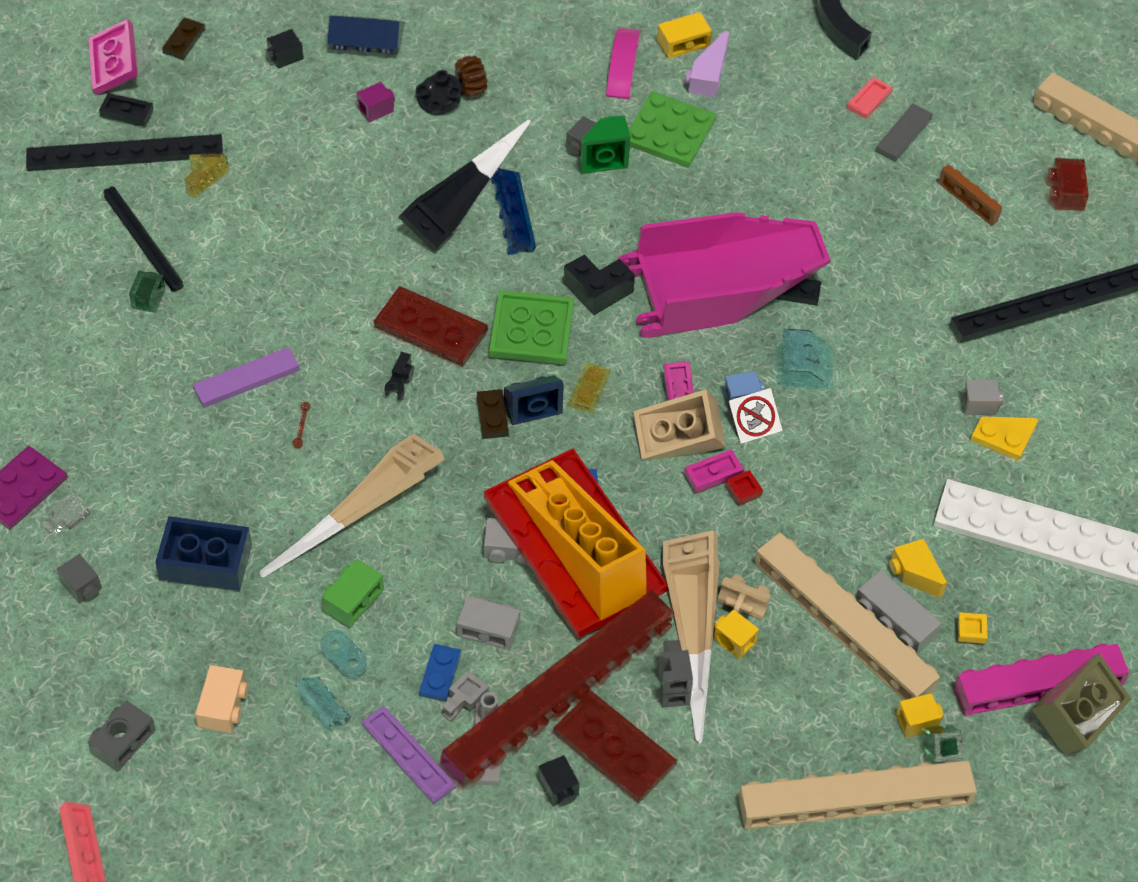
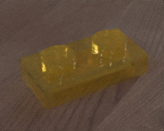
(589, 388)

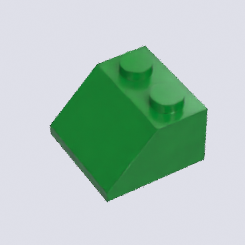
(606, 146)

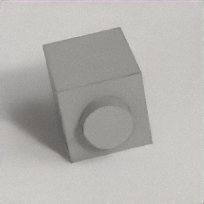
(982, 397)

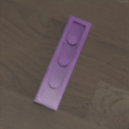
(246, 377)
(408, 755)

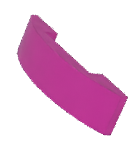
(622, 63)

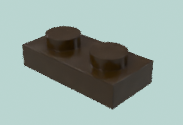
(183, 38)
(492, 414)

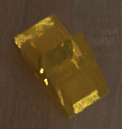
(206, 171)

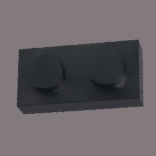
(126, 109)
(804, 292)

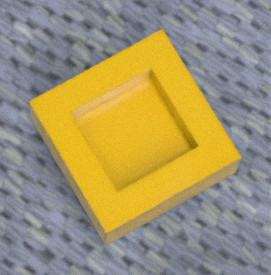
(972, 628)

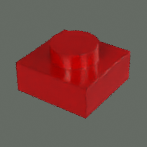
(744, 487)

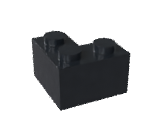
(597, 287)

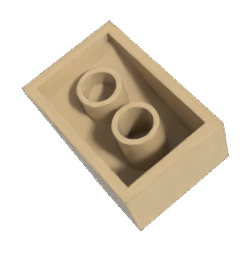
(680, 427)

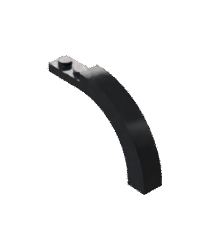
(842, 29)

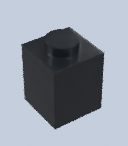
(284, 49)
(558, 781)

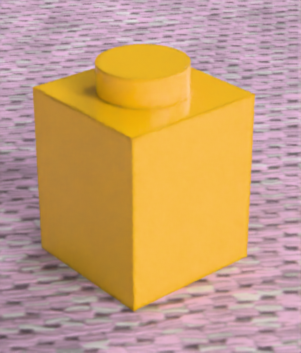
(918, 714)

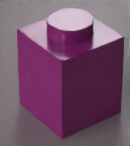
(375, 101)

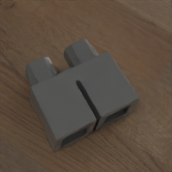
(675, 675)

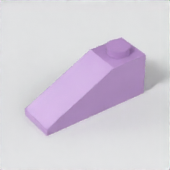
(708, 68)

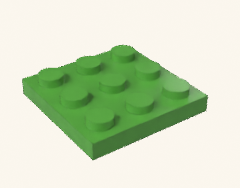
(670, 129)
(531, 327)

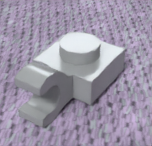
(464, 692)

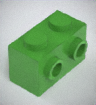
(352, 592)

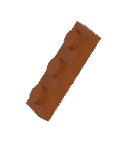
(970, 195)

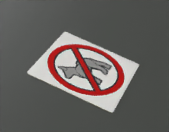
(755, 415)

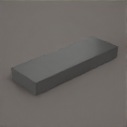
(904, 132)

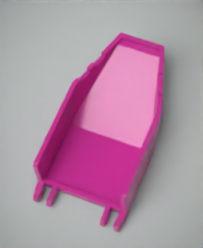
(720, 268)

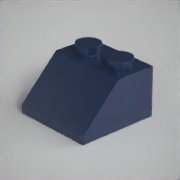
(534, 399)

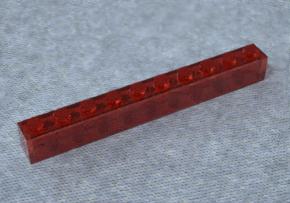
(556, 689)

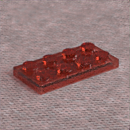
(431, 326)
(615, 746)

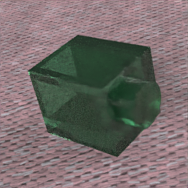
(147, 291)
(943, 743)

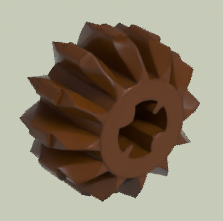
(471, 75)

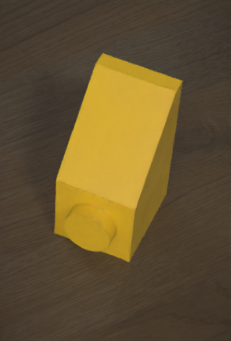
(918, 568)

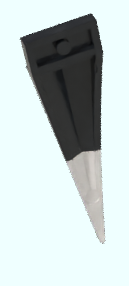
(442, 207)

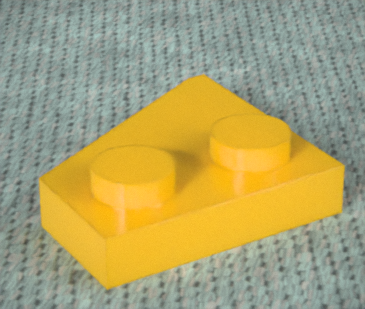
(1005, 434)

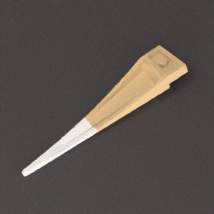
(391, 476)
(692, 581)

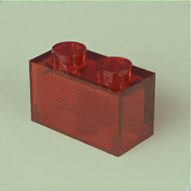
(1069, 184)

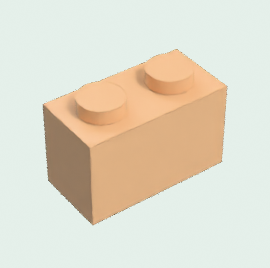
(221, 699)

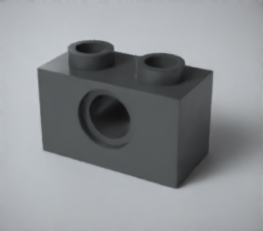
(118, 750)

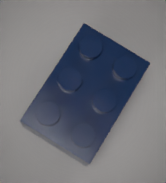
(203, 553)

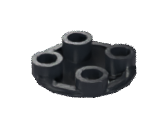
(439, 93)

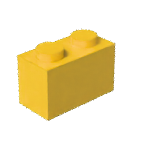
(684, 35)

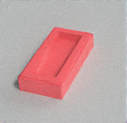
(869, 98)

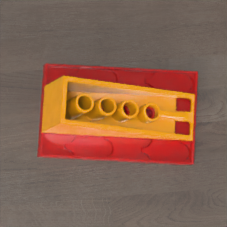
(574, 541)

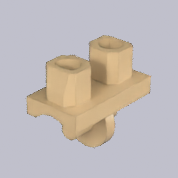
(743, 597)

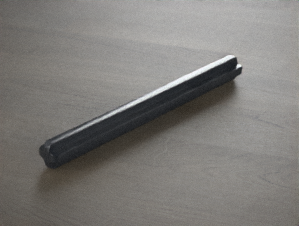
(143, 239)

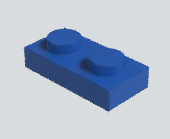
(440, 672)

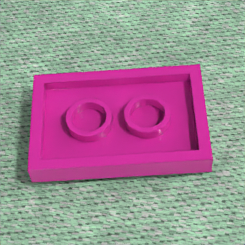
(112, 57)

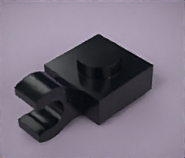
(402, 371)

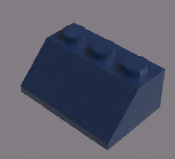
(365, 33)

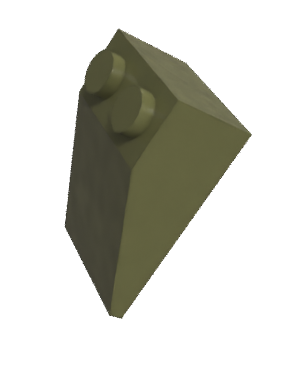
(1082, 705)

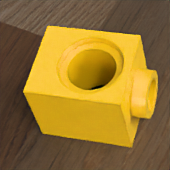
(735, 633)

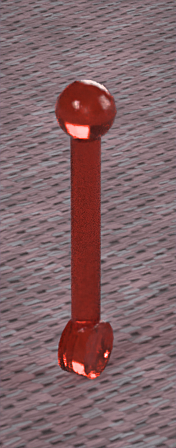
(298, 443)

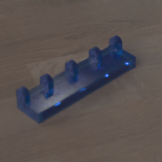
(513, 211)

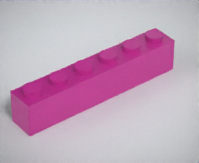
(1027, 679)

